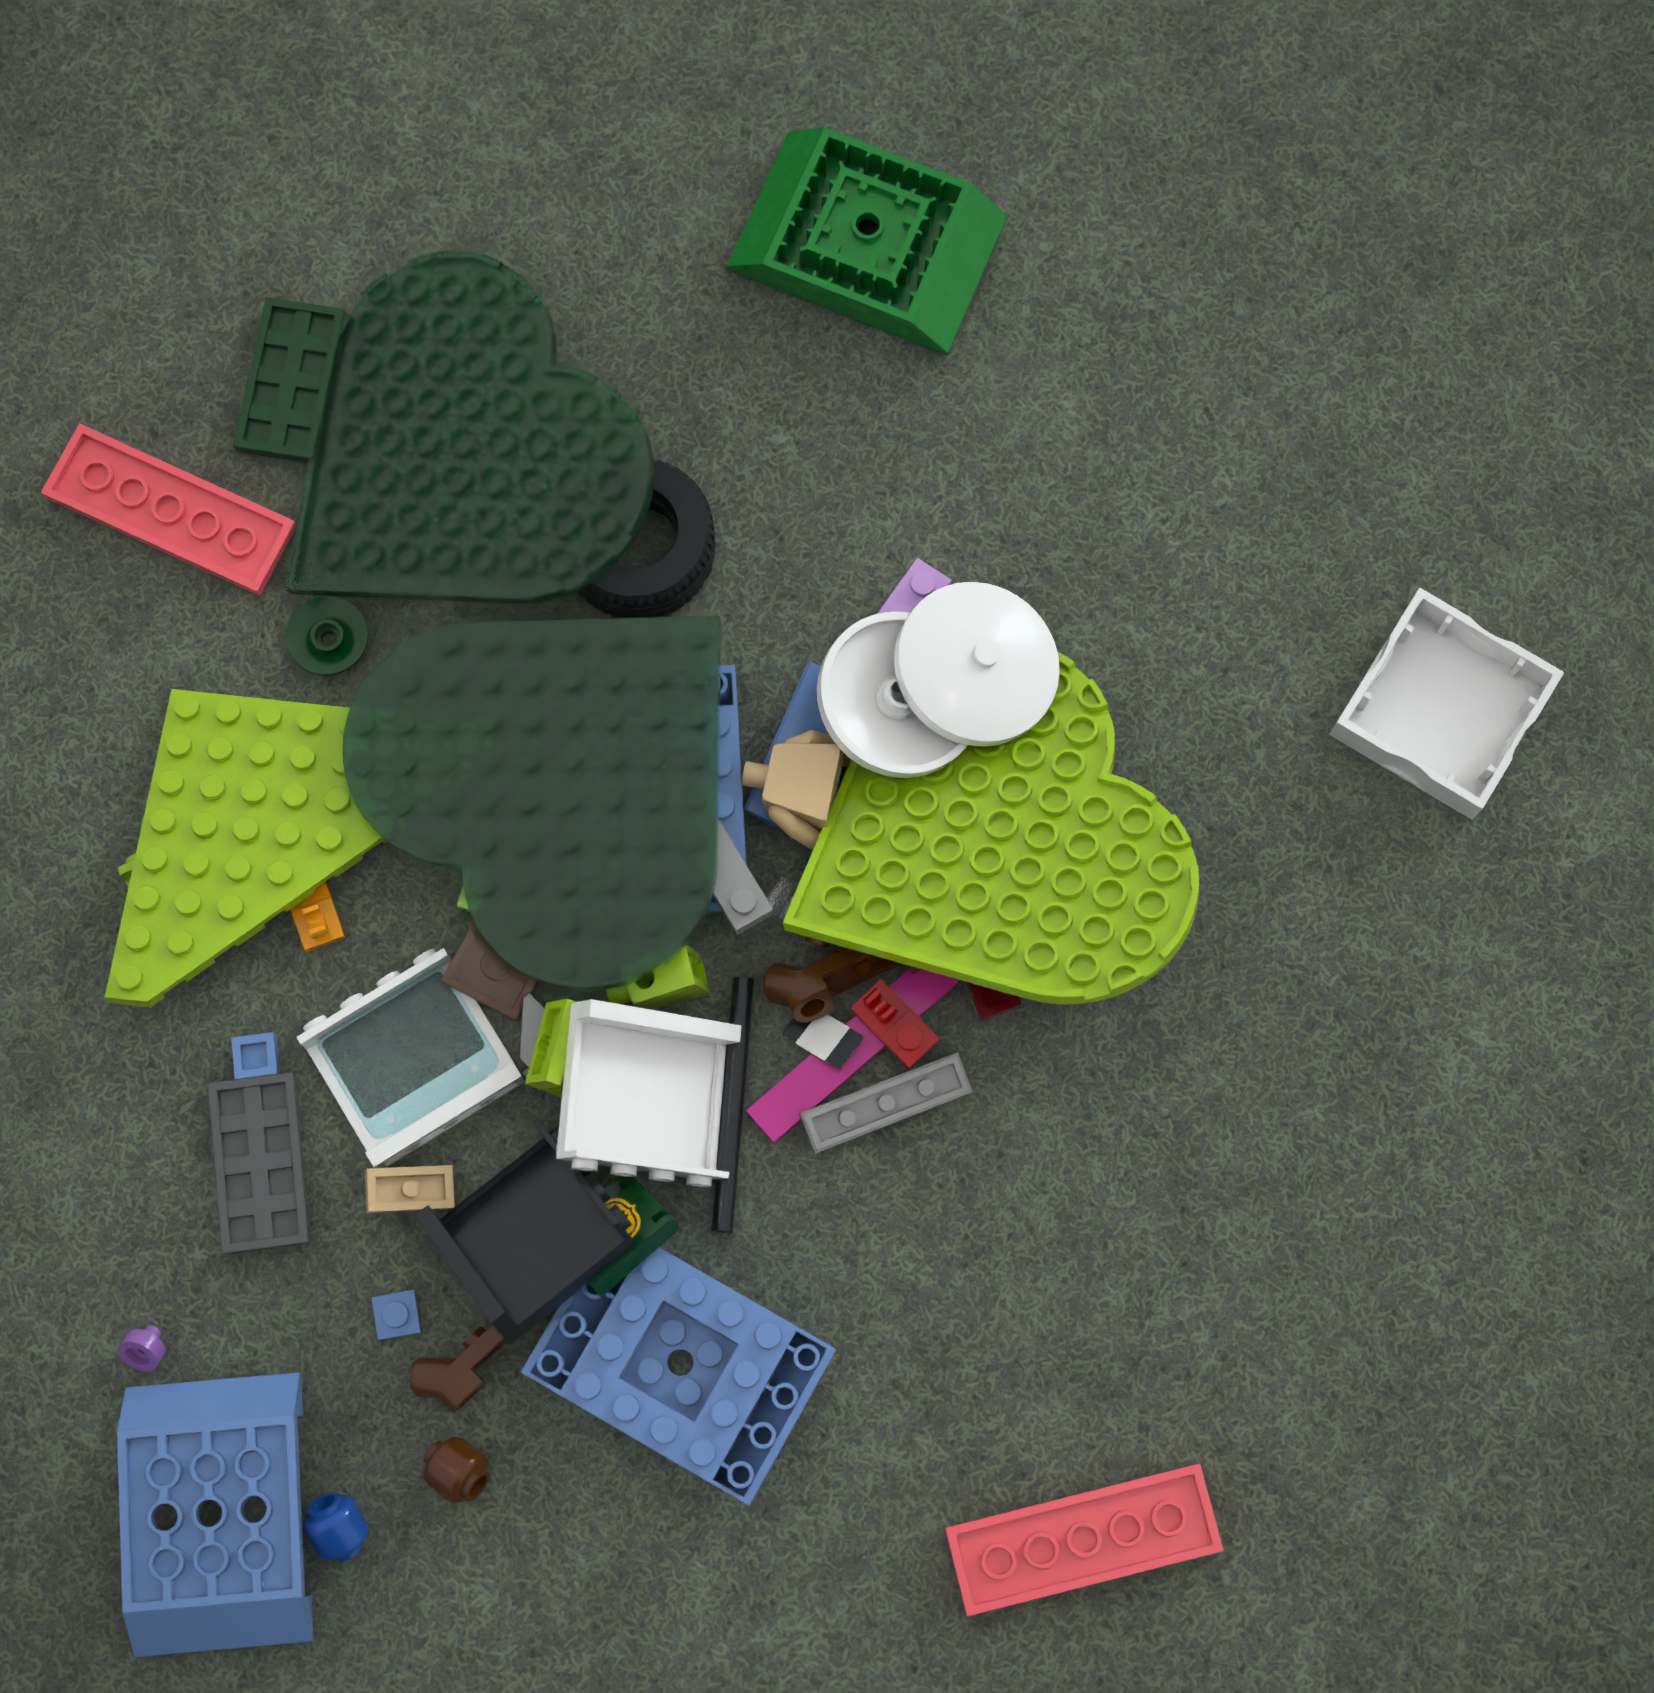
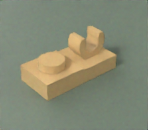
(409, 1189)

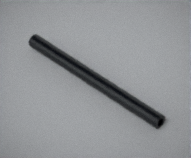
(732, 1107)

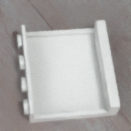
(643, 1092)

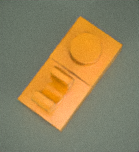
(318, 919)

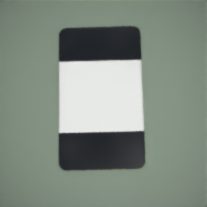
(825, 1039)

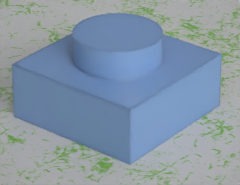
(255, 1055)
(396, 1315)

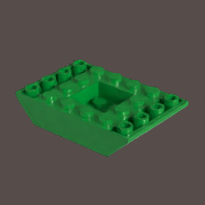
(905, 277)

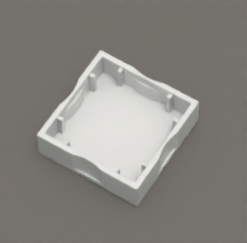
(1446, 704)

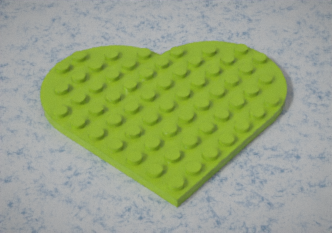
(1009, 864)

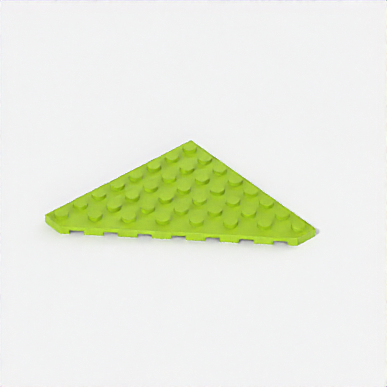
(233, 831)

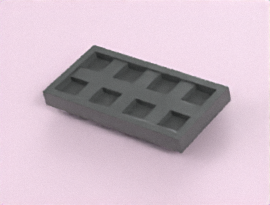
(259, 1163)

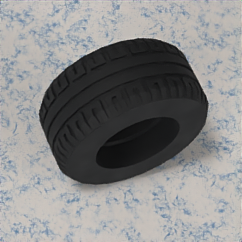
(681, 572)

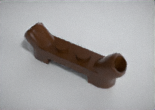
(810, 988)
(456, 1378)

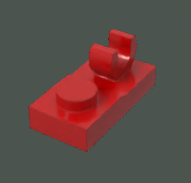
(894, 1024)

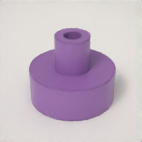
(142, 1348)

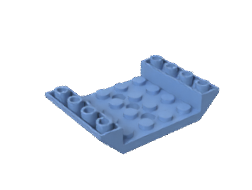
(223, 1581)

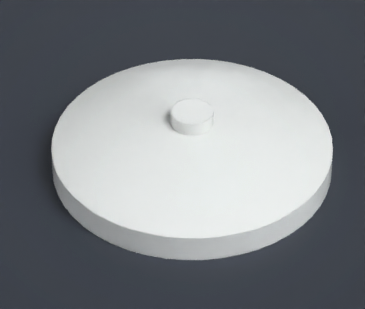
(976, 664)
(866, 708)

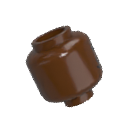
(456, 1470)

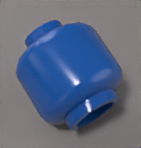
(335, 1526)

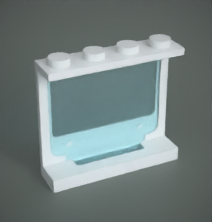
(409, 1059)

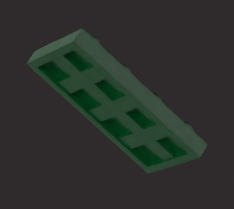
(288, 380)

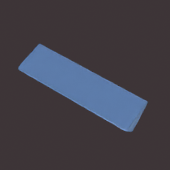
(799, 717)

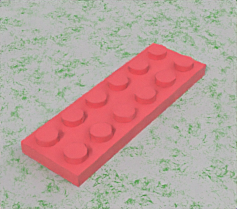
(169, 509)
(1083, 1539)

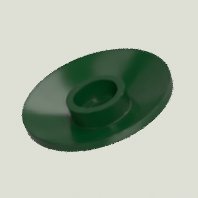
(314, 621)

